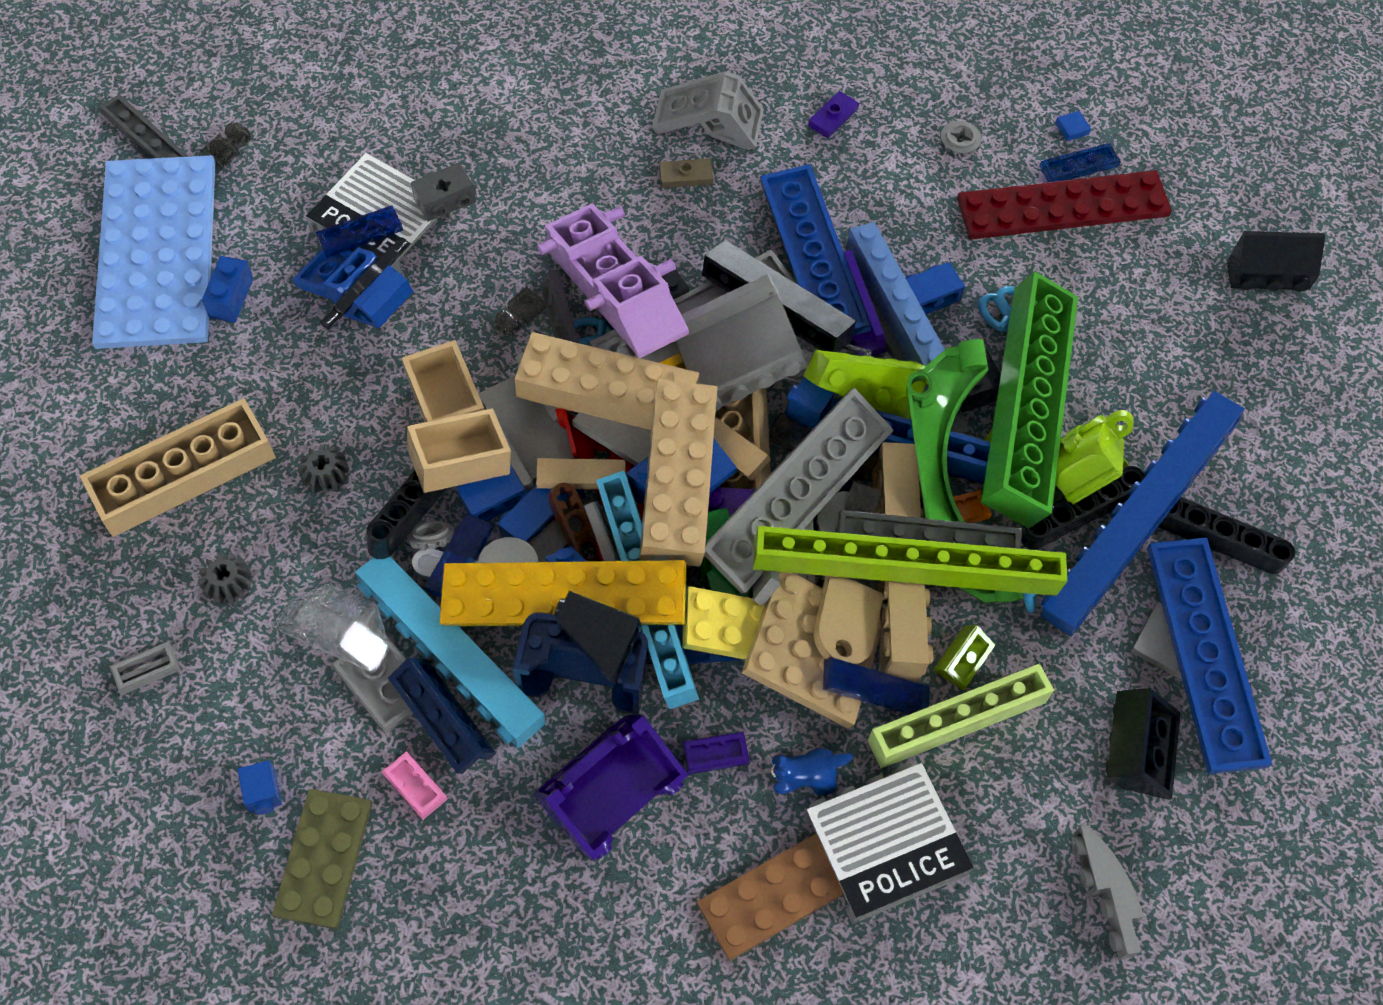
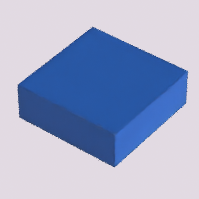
(1073, 125)

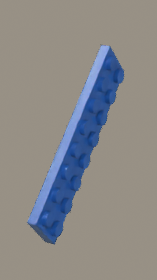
(812, 241)
(1208, 657)

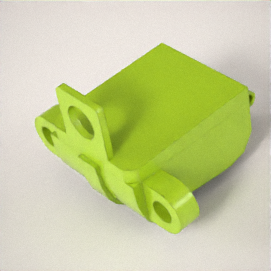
(1092, 455)

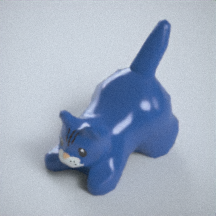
(813, 770)

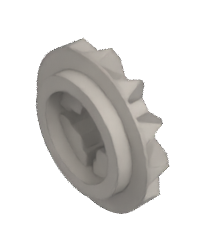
(953, 131)
(430, 535)

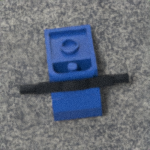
(357, 284)

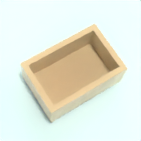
(441, 382)
(458, 450)

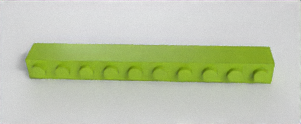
(909, 561)

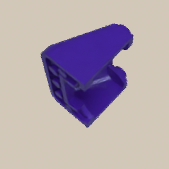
(610, 783)

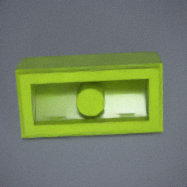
(965, 656)

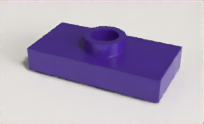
(833, 114)
(715, 753)

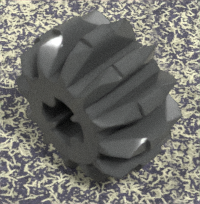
(315, 476)
(230, 586)

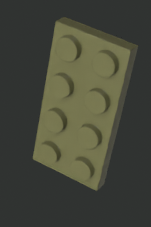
(322, 859)

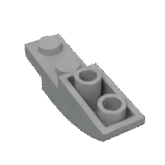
(1106, 877)

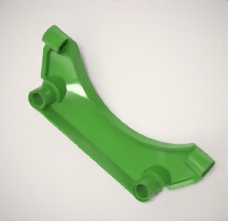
(932, 415)

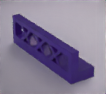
(875, 338)

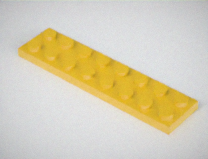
(513, 591)

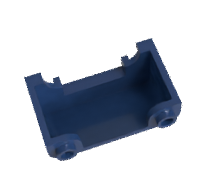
(549, 653)

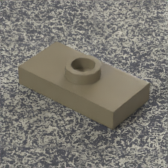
(686, 173)

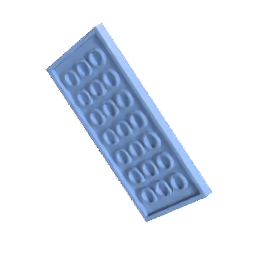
(154, 252)

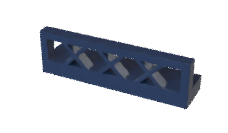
(440, 714)

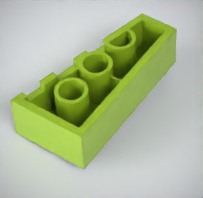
(876, 379)

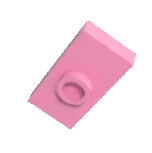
(414, 785)

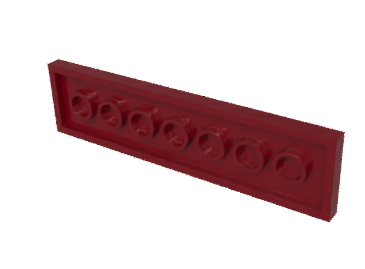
(1063, 204)

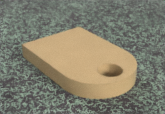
(848, 617)

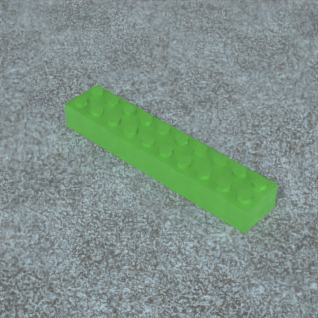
(1031, 402)

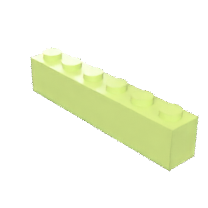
(960, 716)

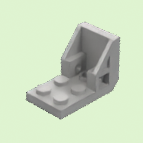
(710, 98)

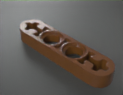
(572, 538)

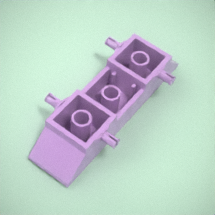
(614, 280)

